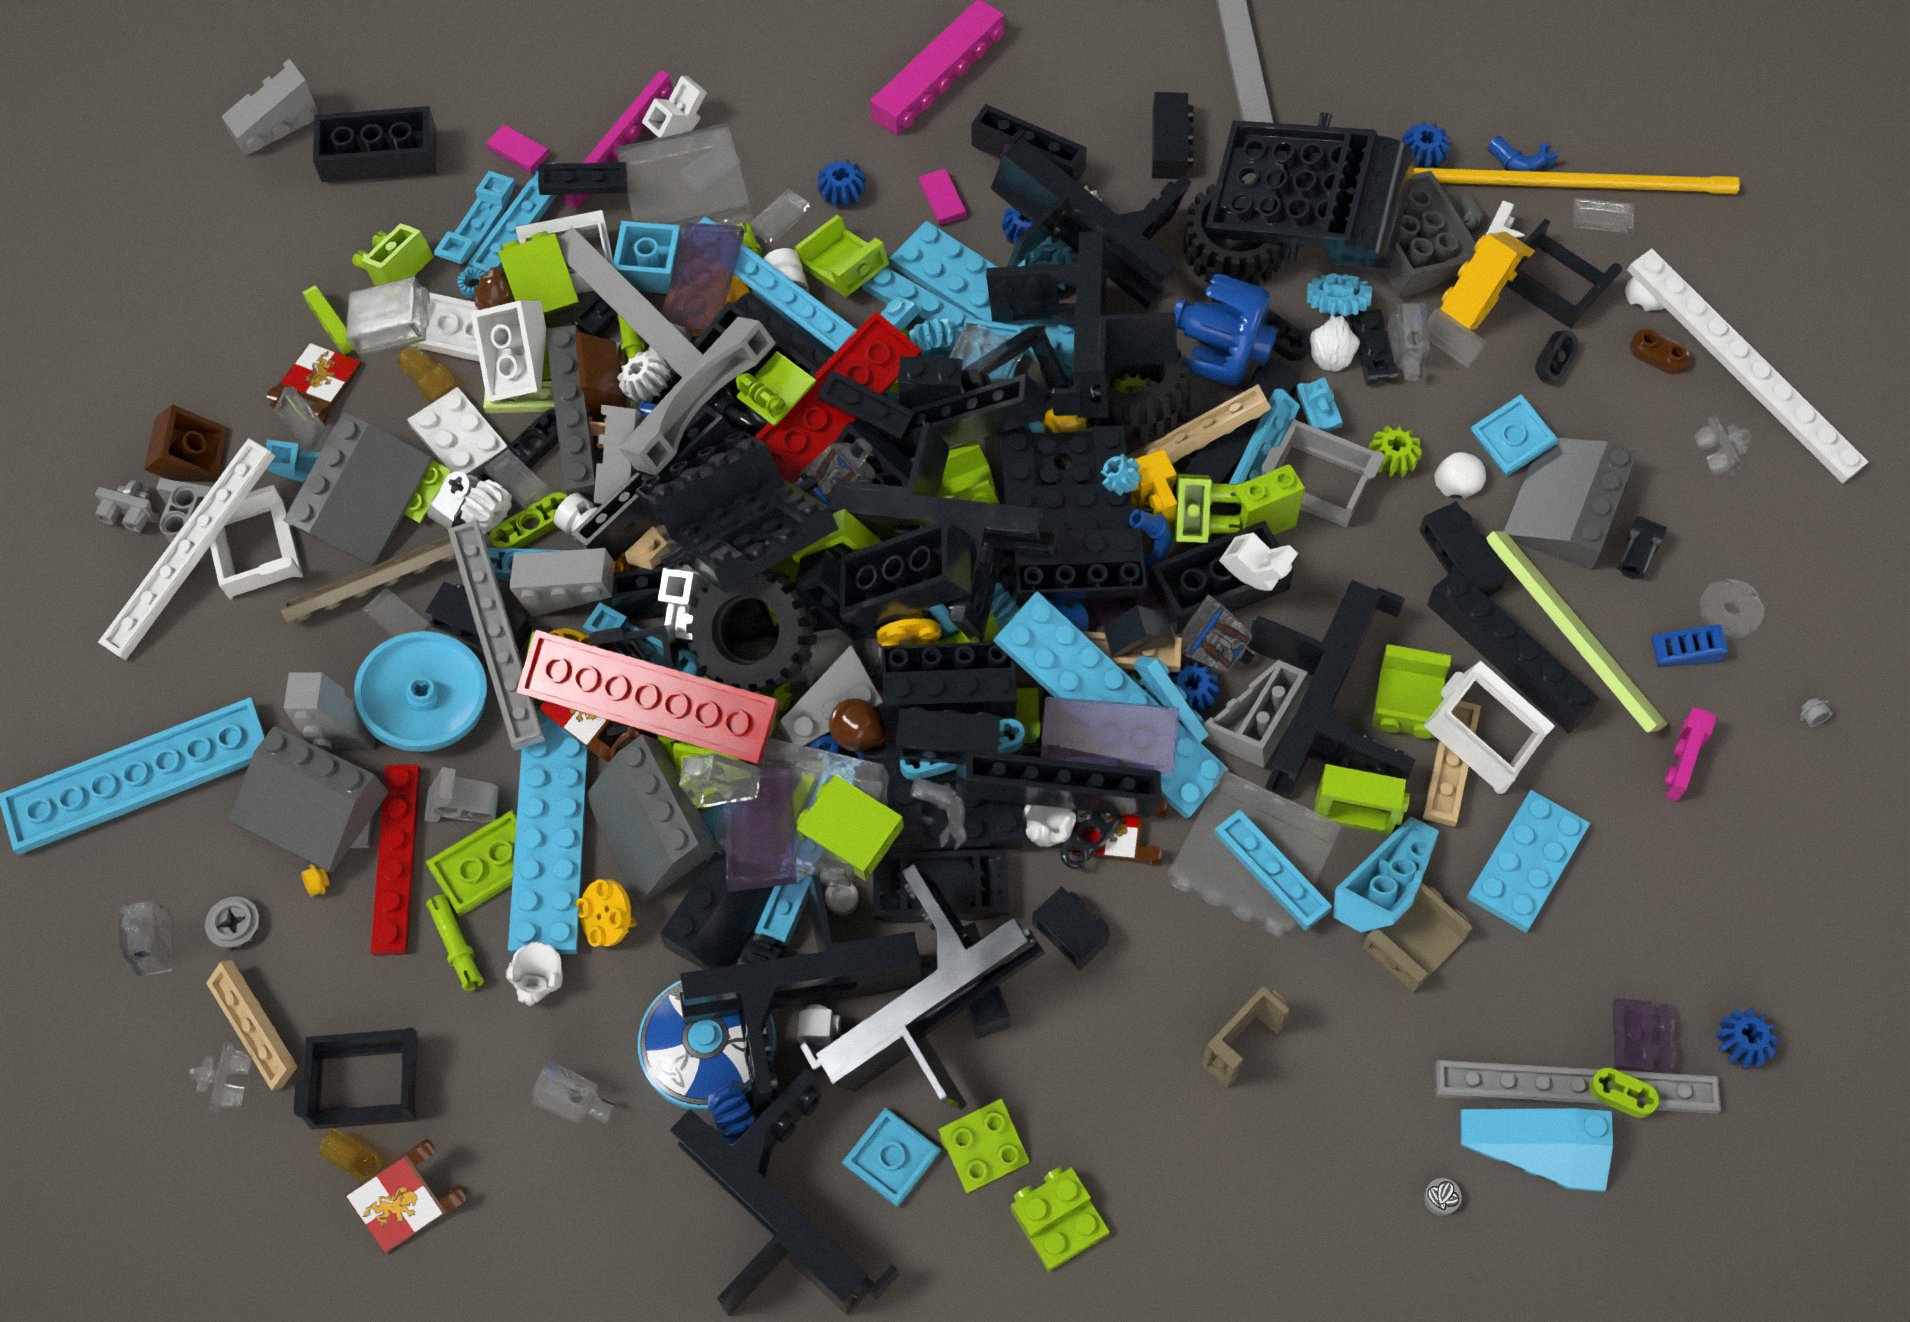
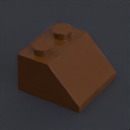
(598, 372)
(185, 446)

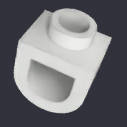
(818, 1025)

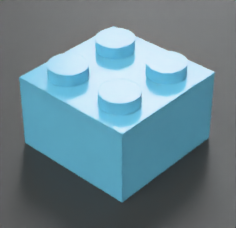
(647, 254)

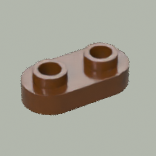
(1660, 351)

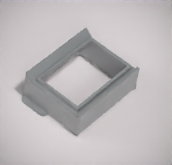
(1332, 450)

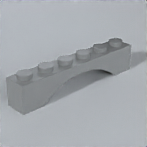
(659, 434)

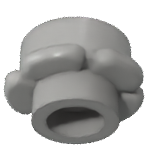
(1815, 712)

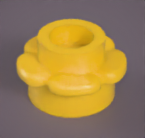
(315, 880)

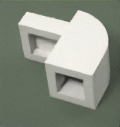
(678, 112)
(1256, 563)
(680, 591)

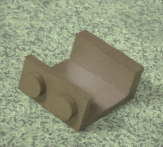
(1419, 938)
(1222, 1059)

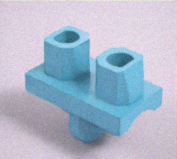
(1319, 405)

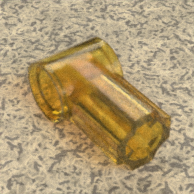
(429, 378)
(349, 1155)

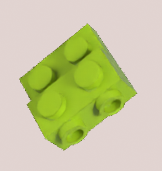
(1058, 1217)

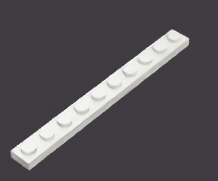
(1747, 366)

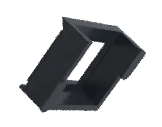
(1546, 298)
(977, 373)
(606, 638)
(308, 1090)

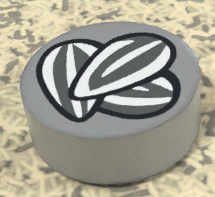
(1442, 1197)

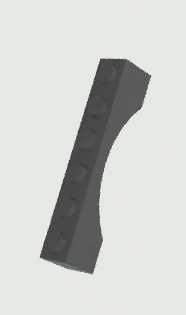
(571, 413)

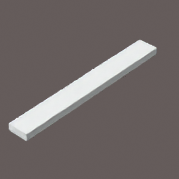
(186, 549)

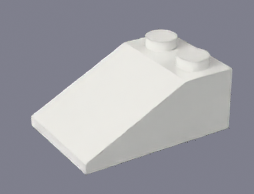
(511, 348)

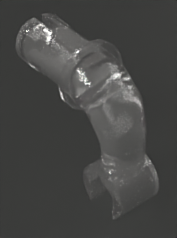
(946, 799)

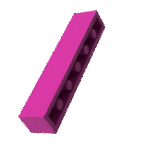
(937, 67)

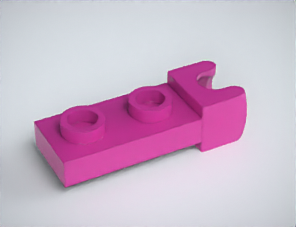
(1692, 736)

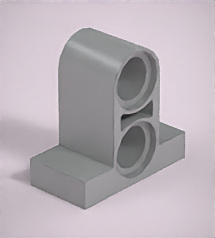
(177, 497)
(461, 798)

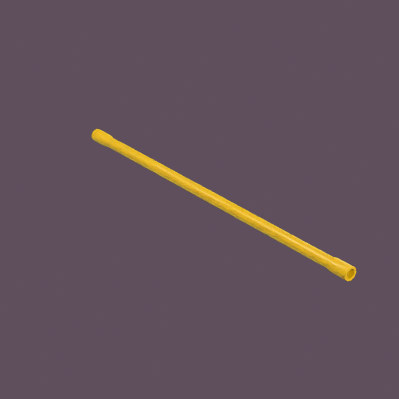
(1711, 184)

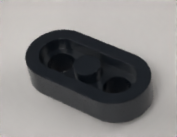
(1556, 356)

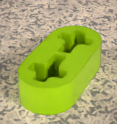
(1627, 1085)

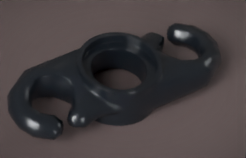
(1077, 842)

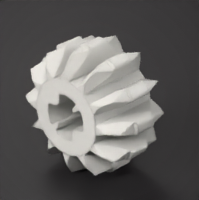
(644, 376)
(488, 504)

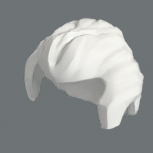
(1333, 344)
(1048, 825)
(535, 972)

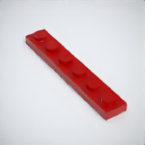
(396, 860)

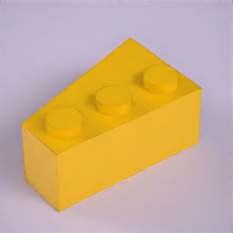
(1484, 278)

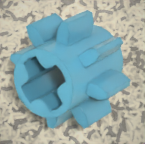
(1121, 474)

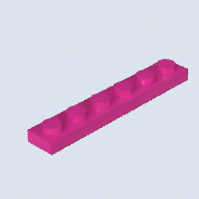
(626, 129)

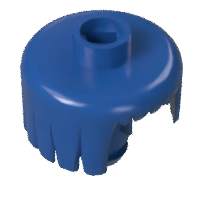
(1231, 330)

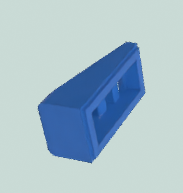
(1702, 634)

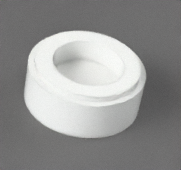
(841, 899)

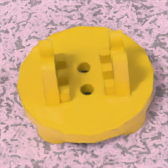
(909, 631)
(605, 913)

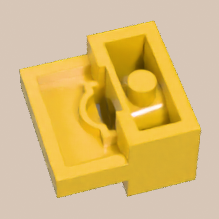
(1156, 486)

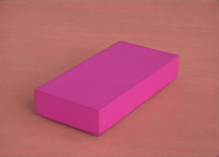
(517, 148)
(942, 197)

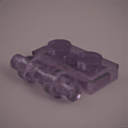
(1633, 1036)

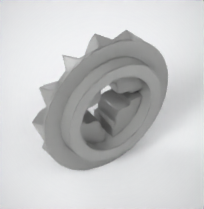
(220, 916)

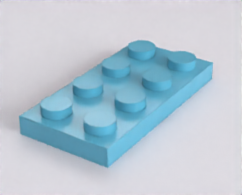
(1528, 861)

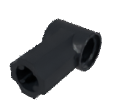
(1643, 541)

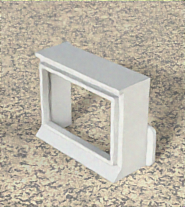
(561, 226)
(288, 566)
(1468, 745)

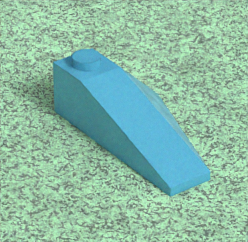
(1387, 880)
(1554, 1143)

